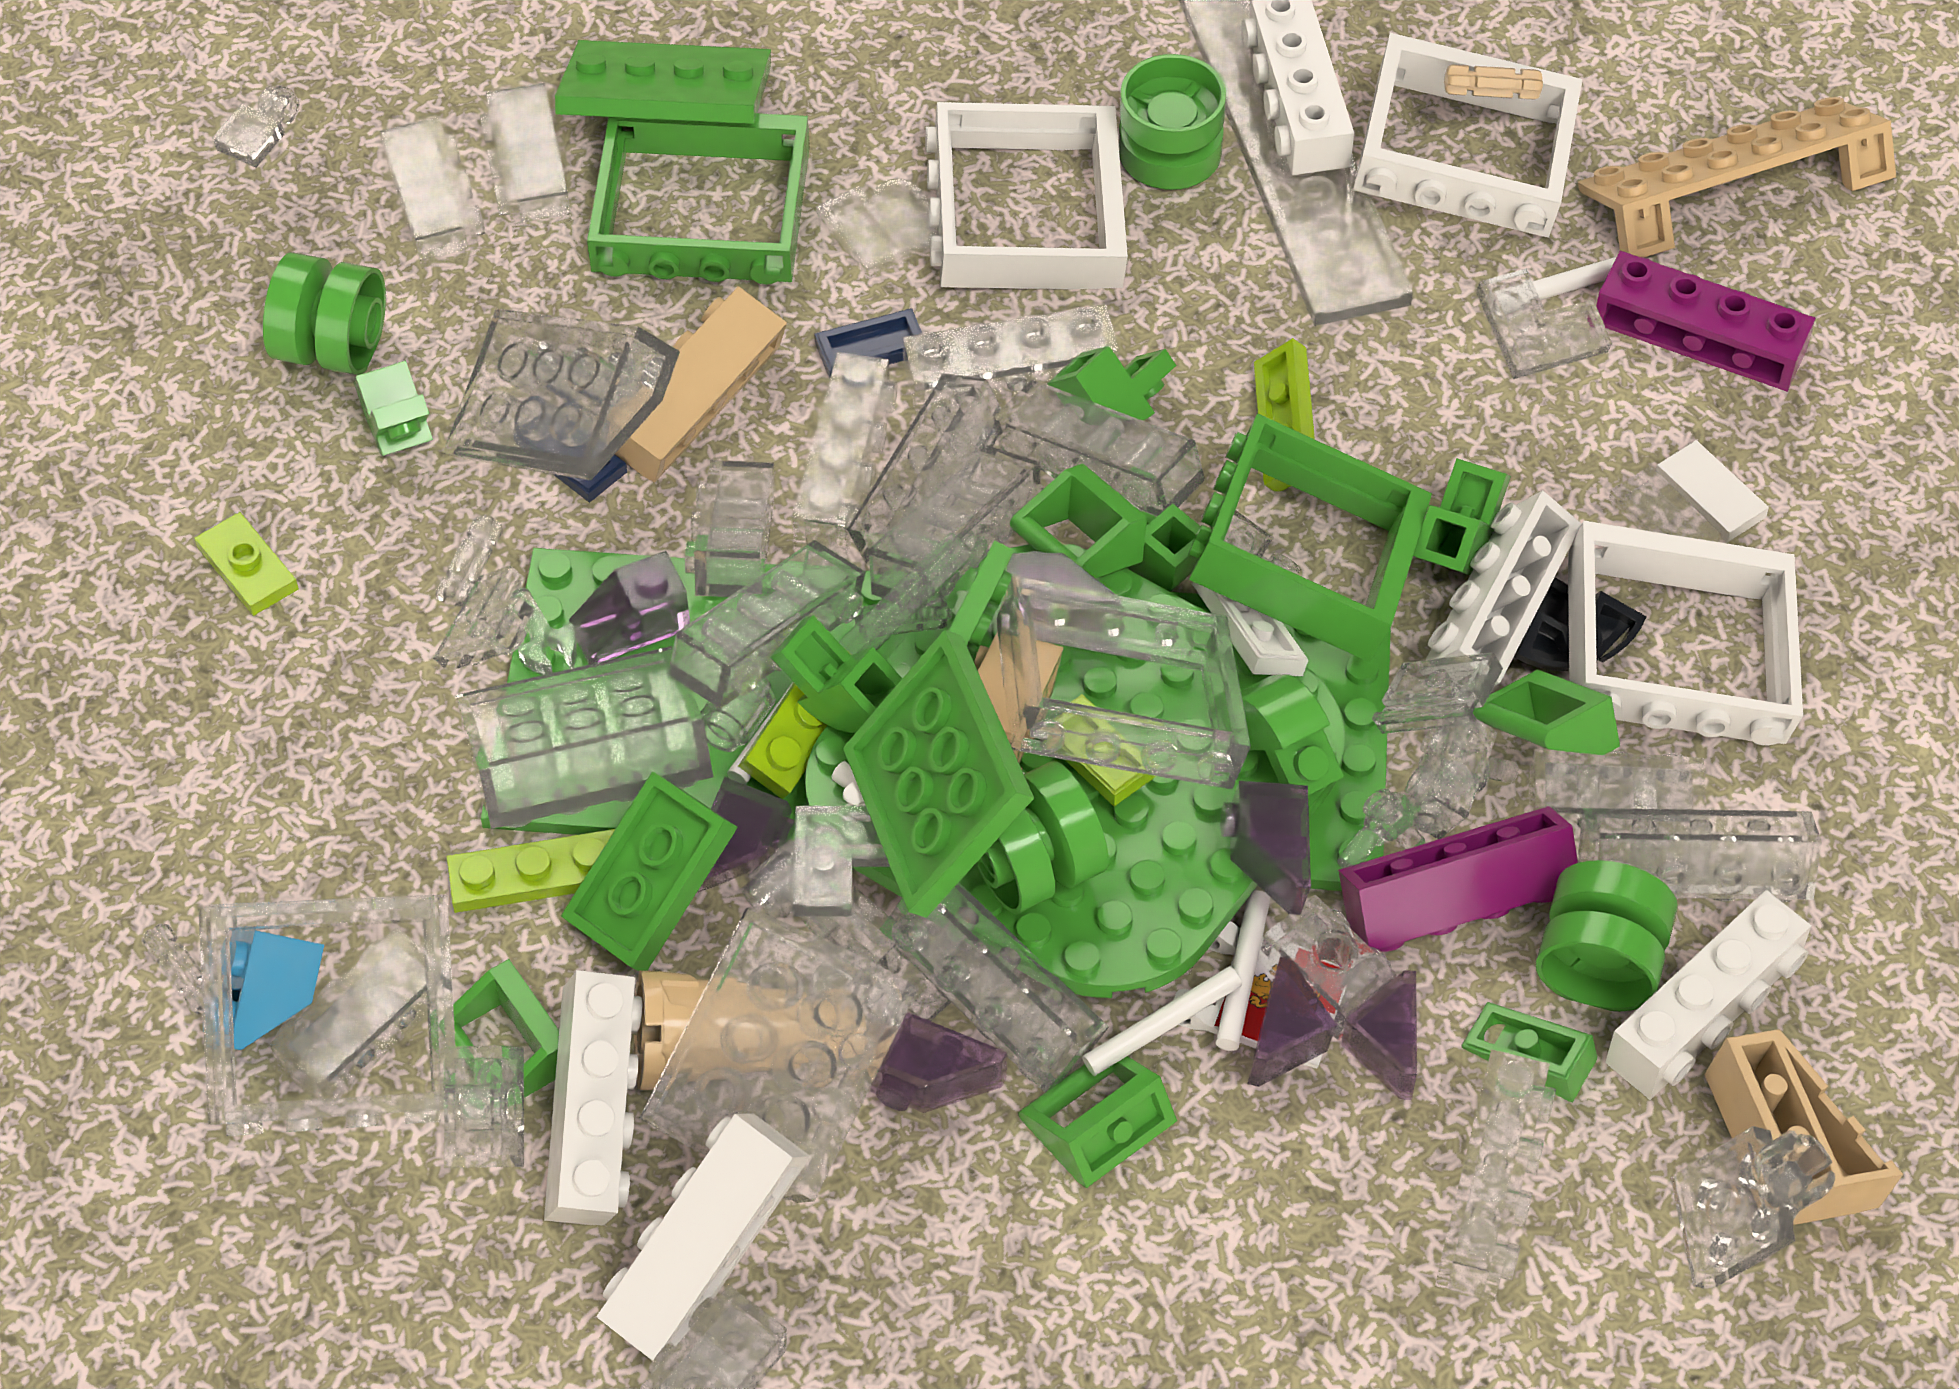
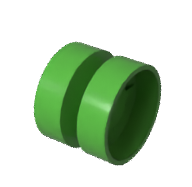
(1171, 121)
(324, 313)
(1048, 842)
(1607, 935)

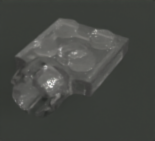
(1744, 1199)

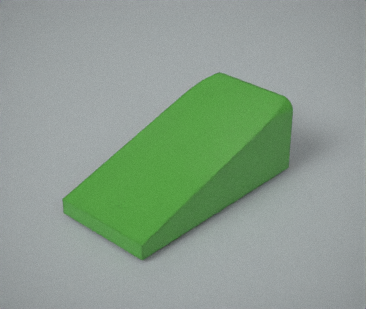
(1565, 1049)

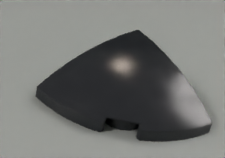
(1547, 637)

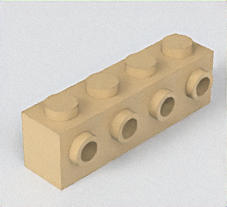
(709, 372)

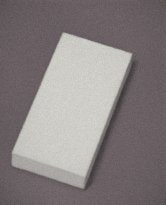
(1713, 490)

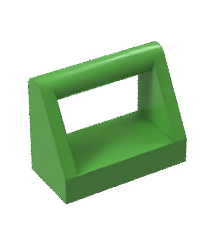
(1093, 508)
(1553, 714)
(507, 988)
(1109, 1129)

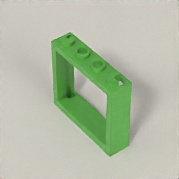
(699, 257)
(1338, 481)

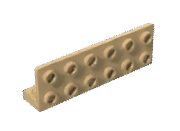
(1643, 189)

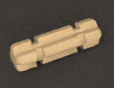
(1493, 82)

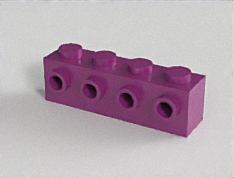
(1704, 320)
(1457, 879)

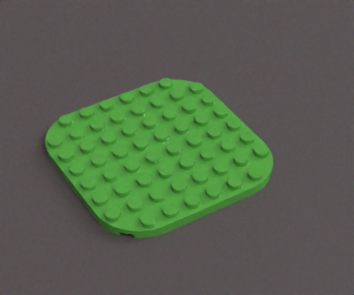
(1168, 864)

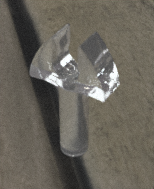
(542, 635)

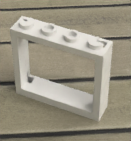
(1027, 128)
(1453, 189)
(1702, 567)

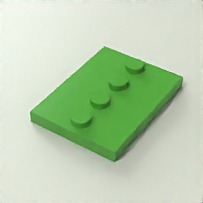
(664, 82)
(937, 774)

